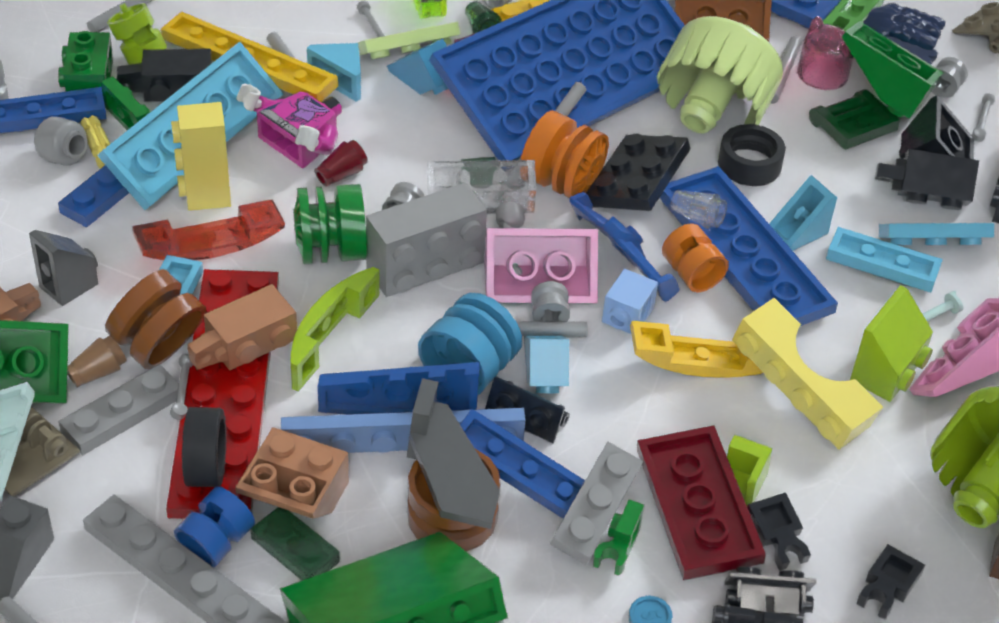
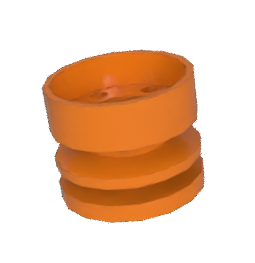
(565, 154)

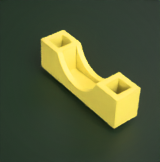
(835, 407)

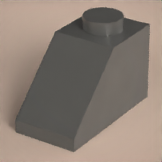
(62, 266)
(23, 542)

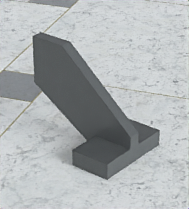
(449, 462)

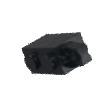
(163, 71)
(932, 177)

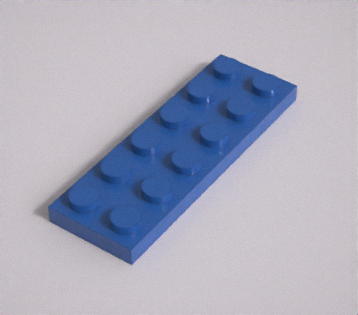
(757, 256)

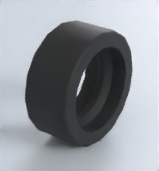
(754, 138)
(204, 447)

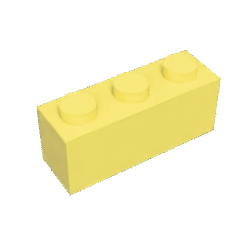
(202, 156)

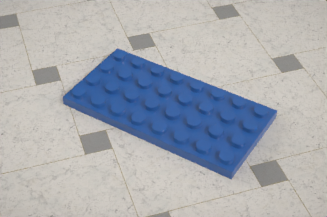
(532, 60)

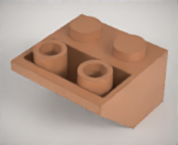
(296, 474)

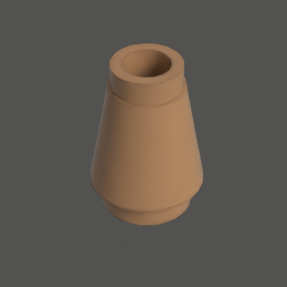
(96, 361)

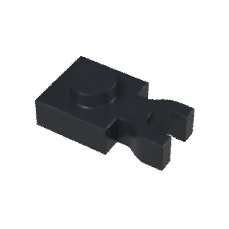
(779, 525)
(890, 578)

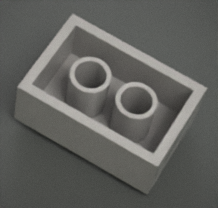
(426, 238)

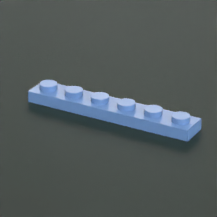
(383, 430)

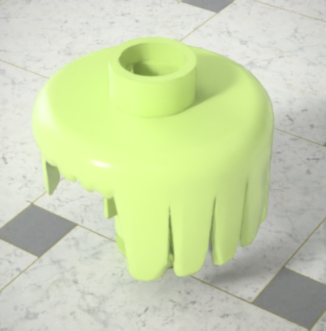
(715, 62)

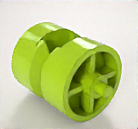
(135, 30)

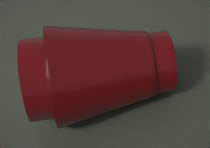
(341, 163)

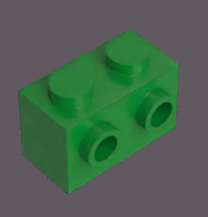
(86, 60)

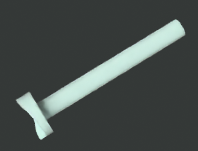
(951, 303)

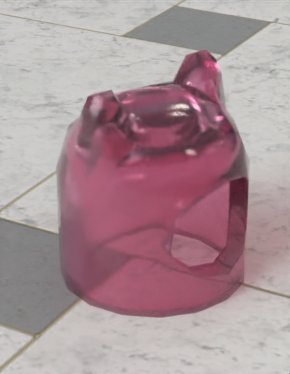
(824, 57)

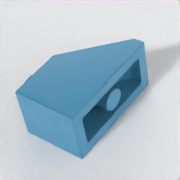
(417, 70)

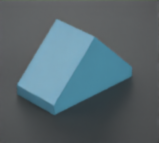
(341, 61)
(806, 214)

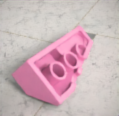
(966, 358)

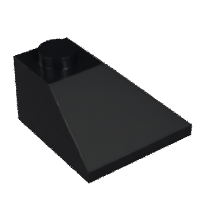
(938, 132)

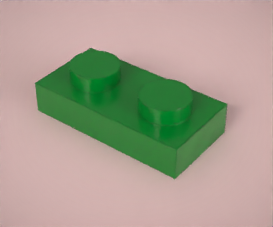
(122, 104)

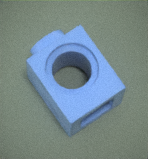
(629, 300)

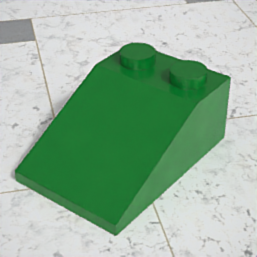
(894, 73)
(36, 356)

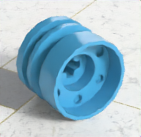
(473, 332)

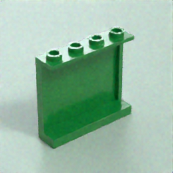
(406, 584)

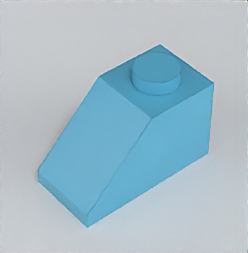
(547, 362)

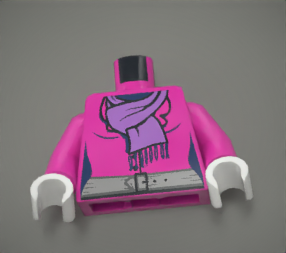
(294, 125)

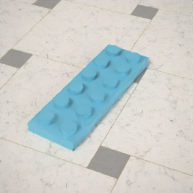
(145, 153)

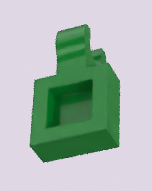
(624, 531)

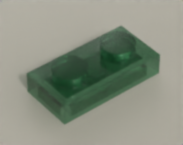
(294, 544)

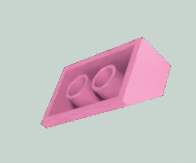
(543, 256)

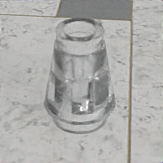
(700, 207)

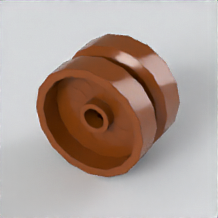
(155, 318)
(425, 518)

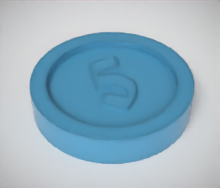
(650, 610)

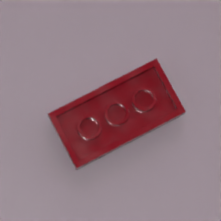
(700, 502)

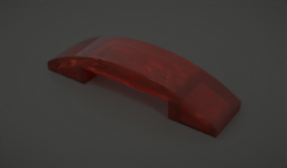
(210, 239)

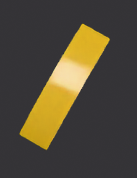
(689, 354)

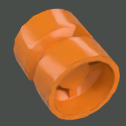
(695, 258)

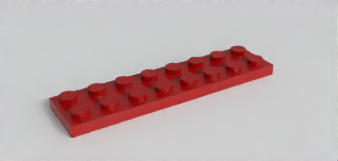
(236, 391)

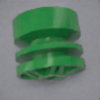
(331, 224)

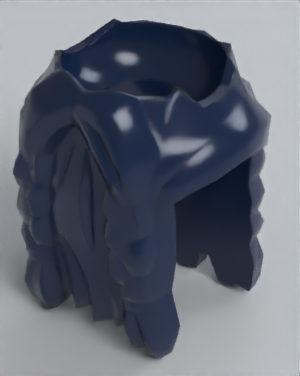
(908, 28)

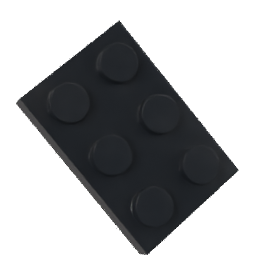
(638, 172)

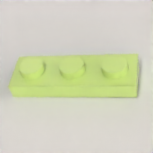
(408, 41)

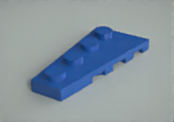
(397, 389)

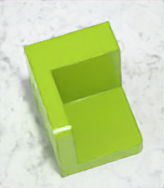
(749, 464)

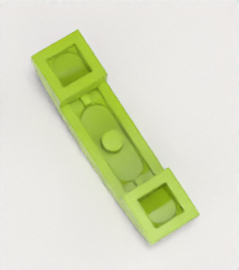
(349, 296)

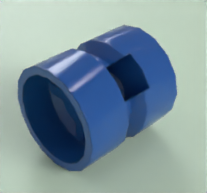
(219, 521)

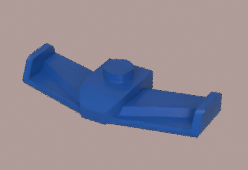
(627, 242)

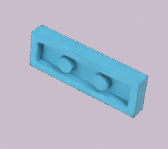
(936, 232)
(884, 259)

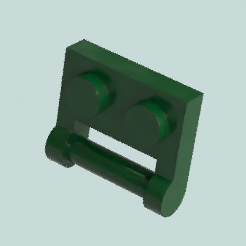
(855, 119)

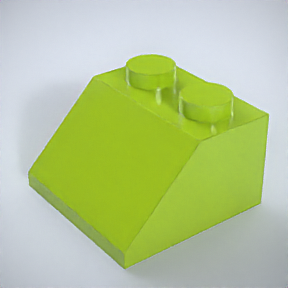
(893, 347)

